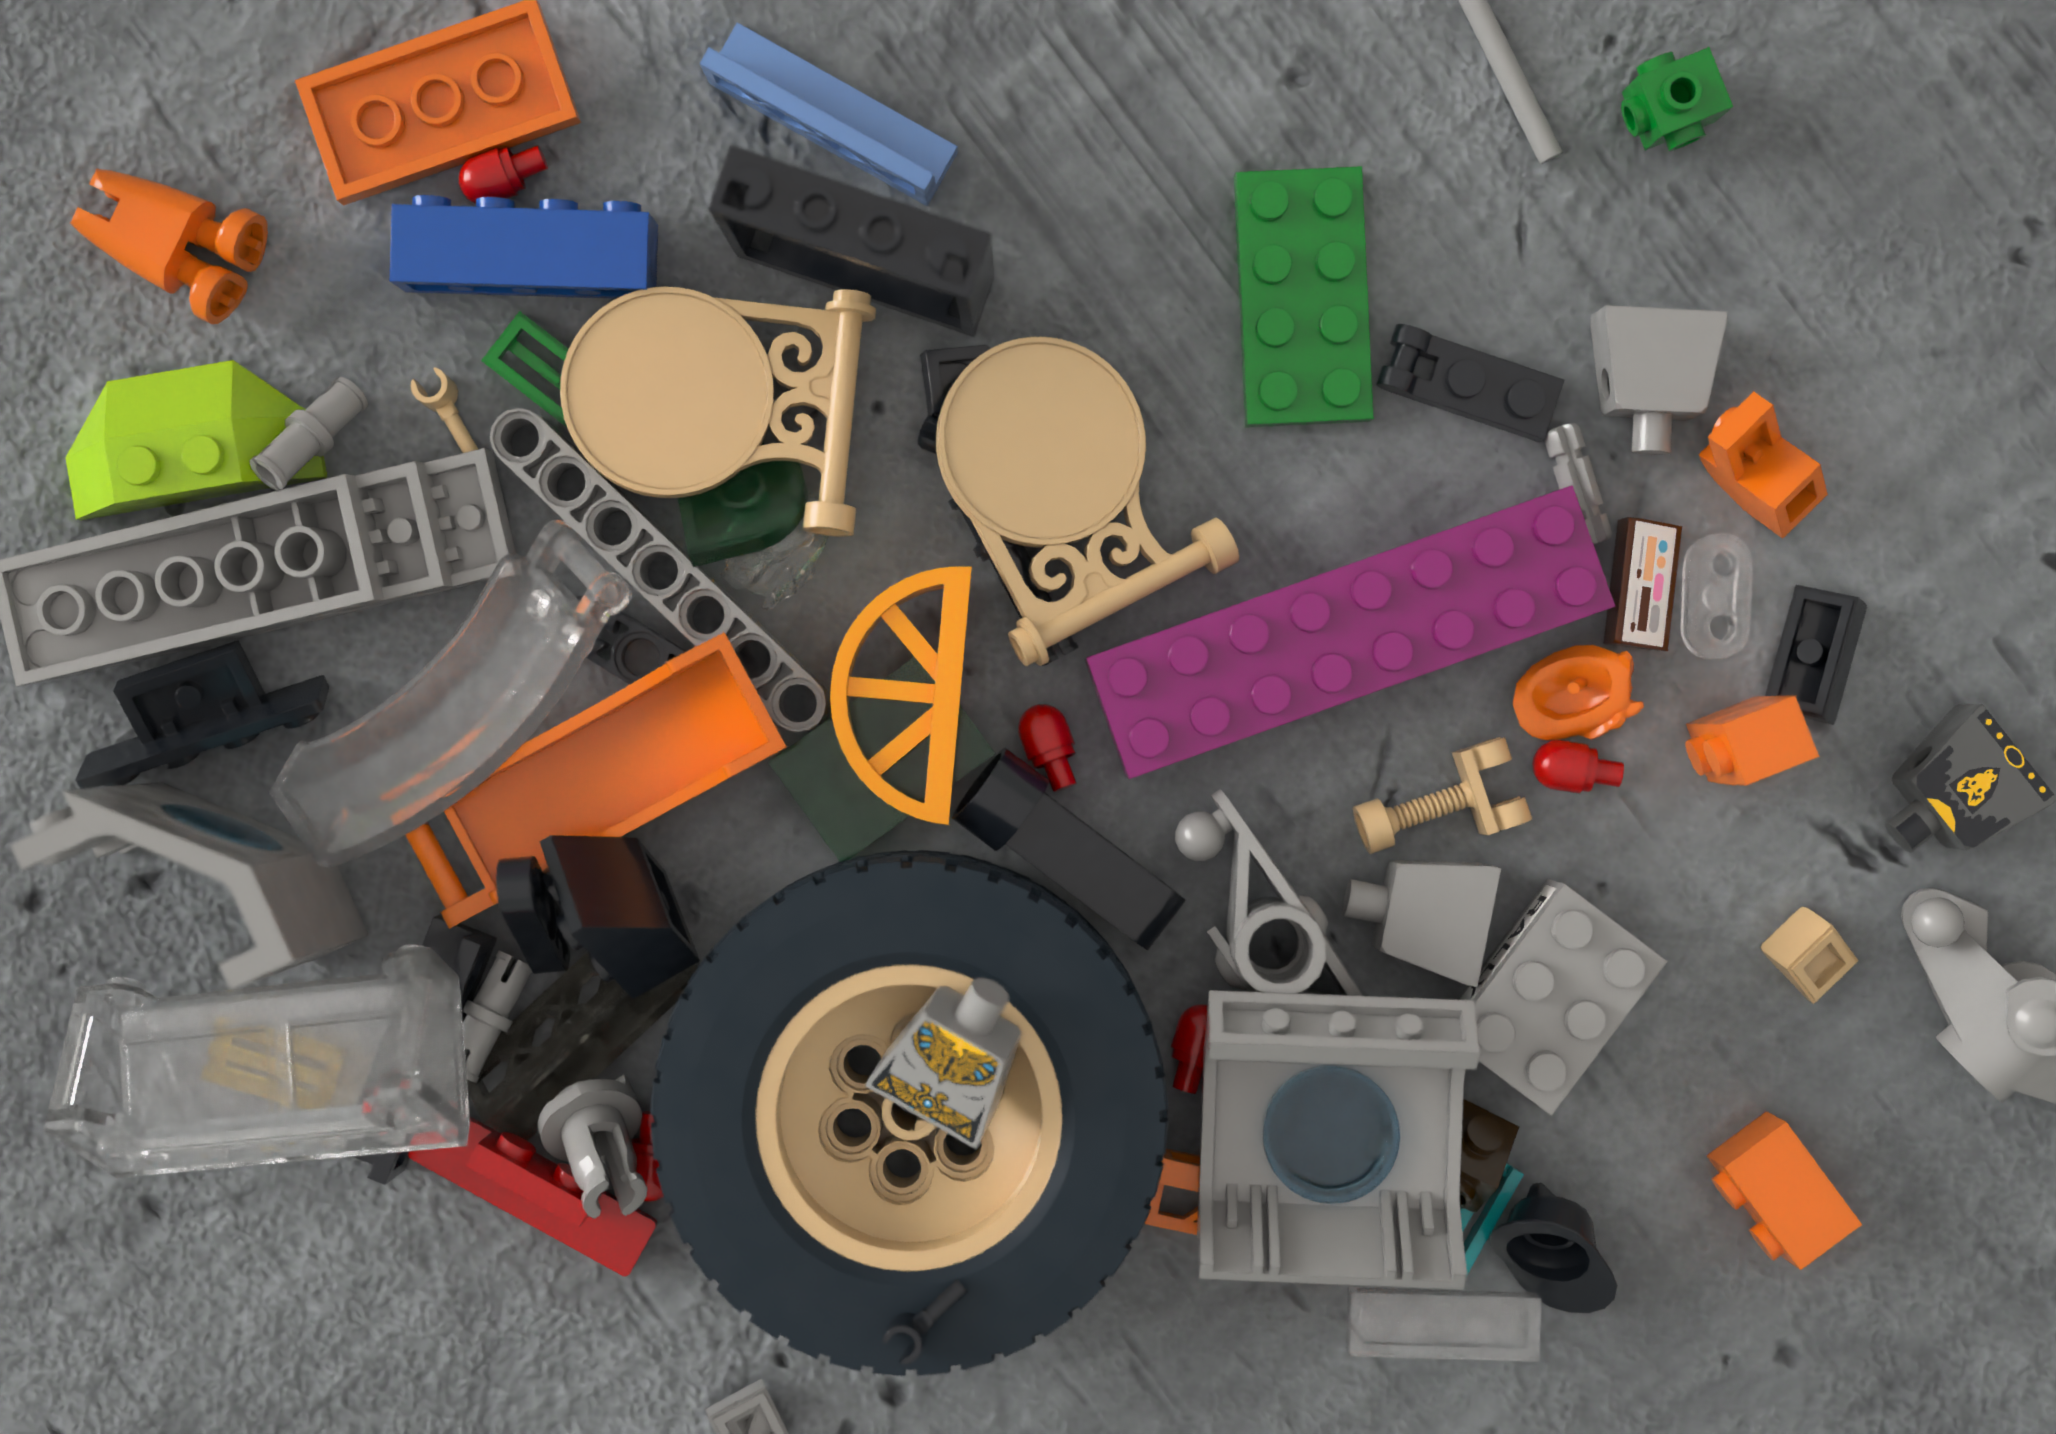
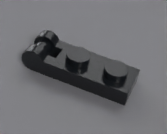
(1471, 383)

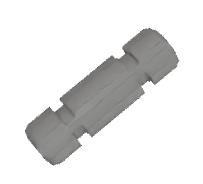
(1575, 470)

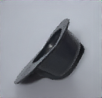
(1555, 1253)

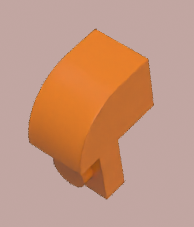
(1761, 468)

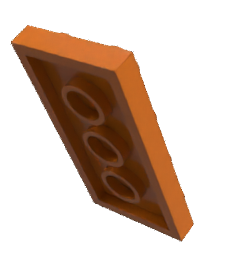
(437, 101)

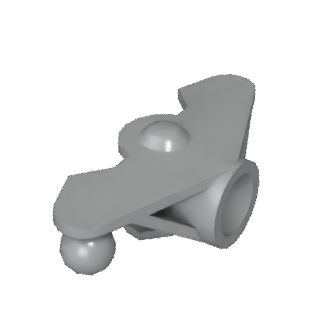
(1201, 838)
(1995, 1013)

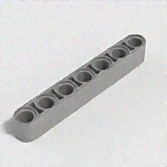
(644, 544)

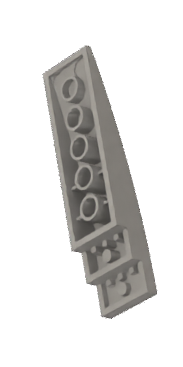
(253, 566)

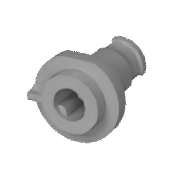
(593, 1127)

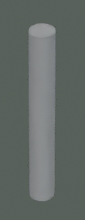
(1512, 79)

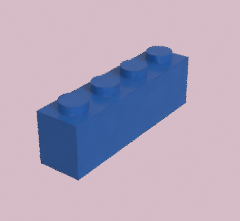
(522, 249)

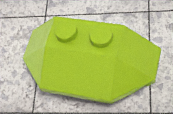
(177, 440)

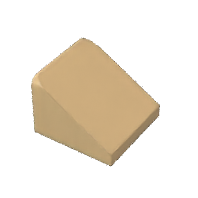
(1809, 953)

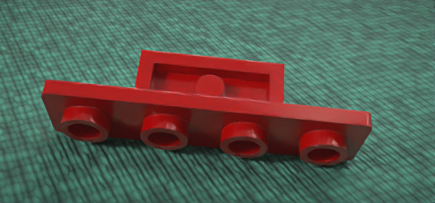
(542, 1194)

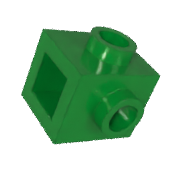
(1674, 99)

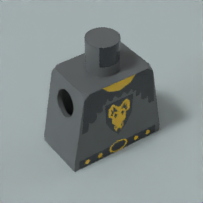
(1965, 784)

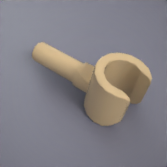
(444, 405)

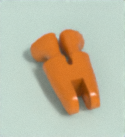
(153, 230)

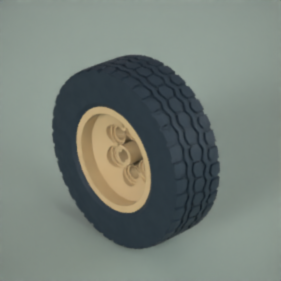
(812, 1220)

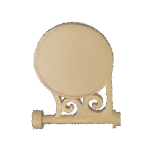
(679, 393)
(1045, 453)

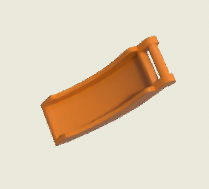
(607, 769)

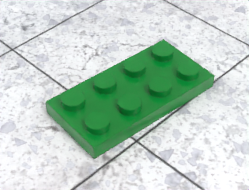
(1303, 296)

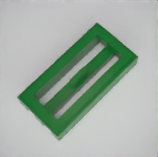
(508, 341)

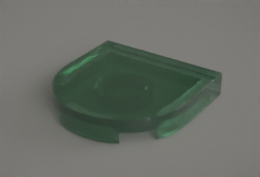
(745, 512)

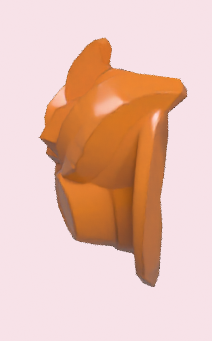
(1576, 693)

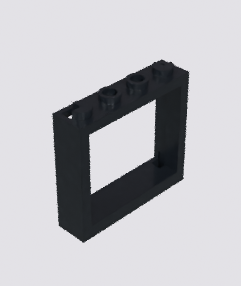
(854, 240)

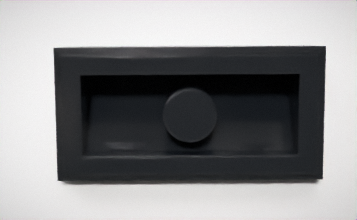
(1817, 651)

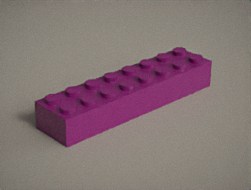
(1349, 632)

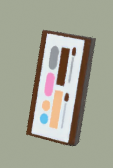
(1643, 584)

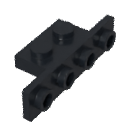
(194, 708)

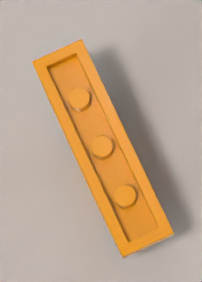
(945, 670)

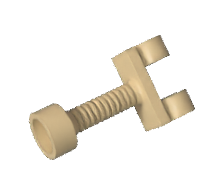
(1380, 823)

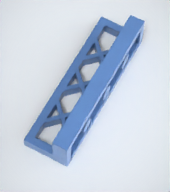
(830, 113)

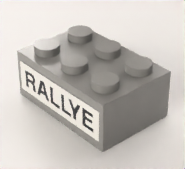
(1557, 993)

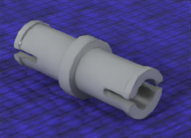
(308, 433)
(491, 1010)

